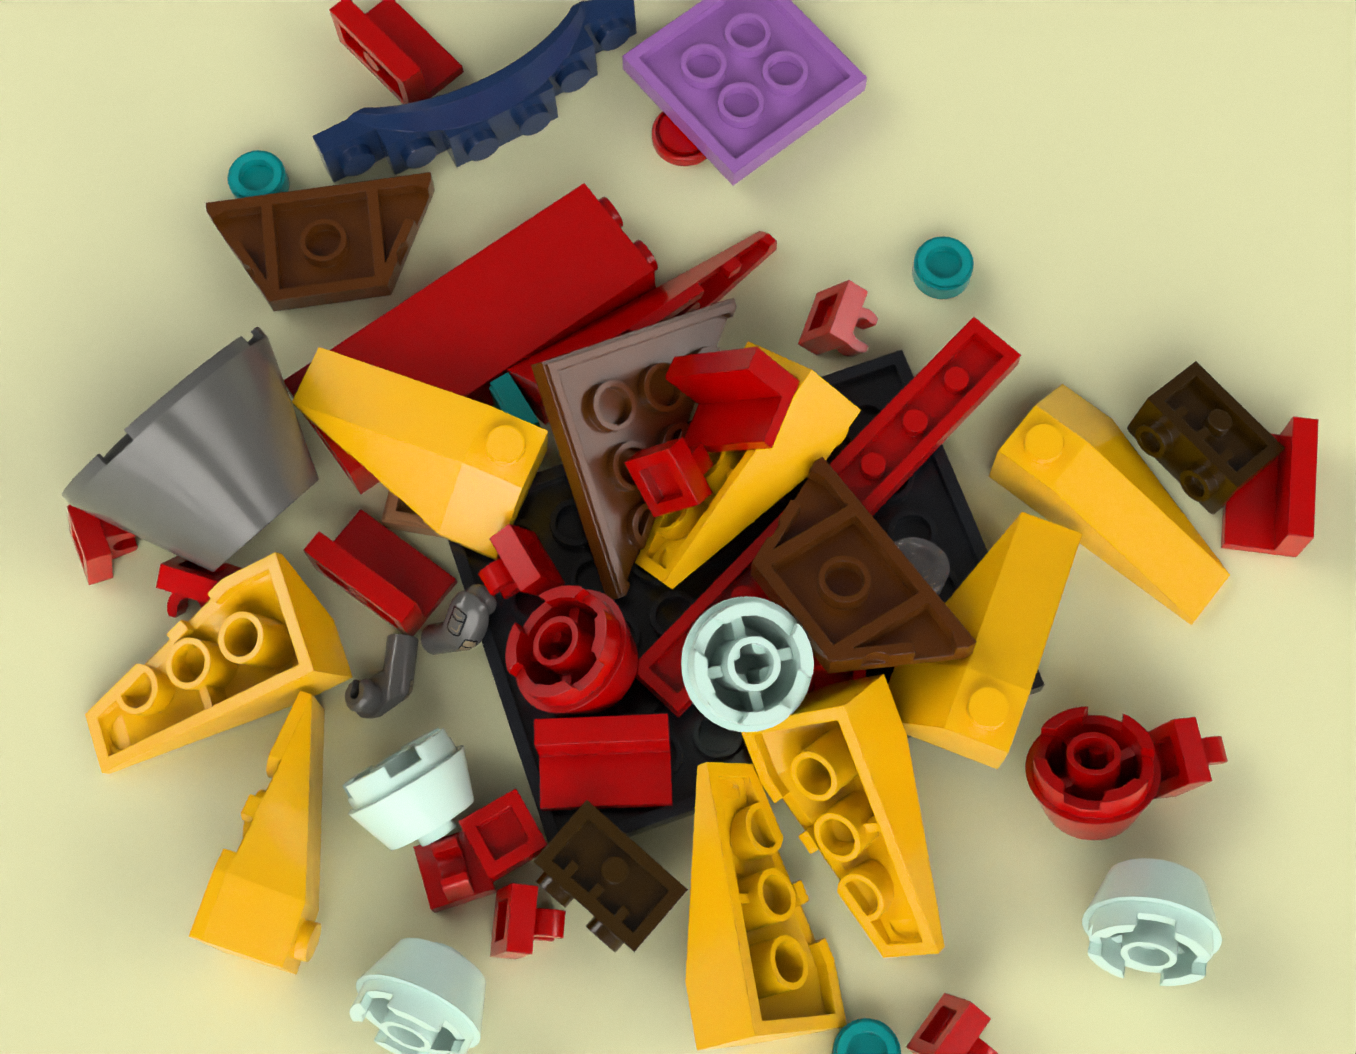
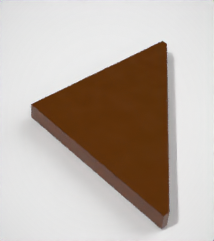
(608, 407)

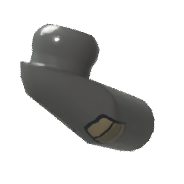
(464, 622)
(389, 687)

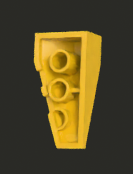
(433, 449)
(1089, 478)
(750, 480)
(1009, 611)
(222, 668)
(854, 792)
(267, 892)
(749, 944)

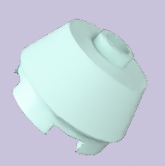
(747, 664)
(413, 792)
(1152, 920)
(422, 999)

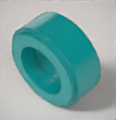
(257, 175)
(942, 267)
(866, 1037)

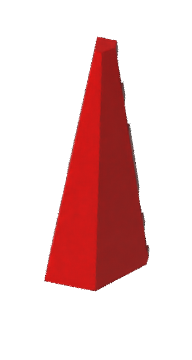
(685, 293)

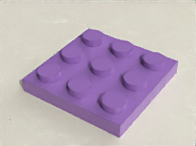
(743, 79)

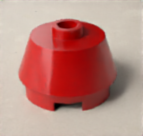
(573, 652)
(1092, 773)

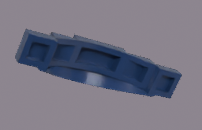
(486, 113)

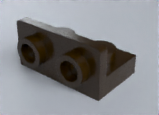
(1203, 437)
(608, 877)

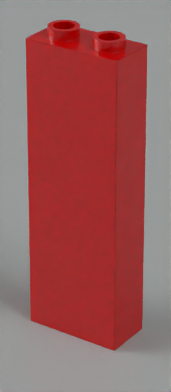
(503, 305)

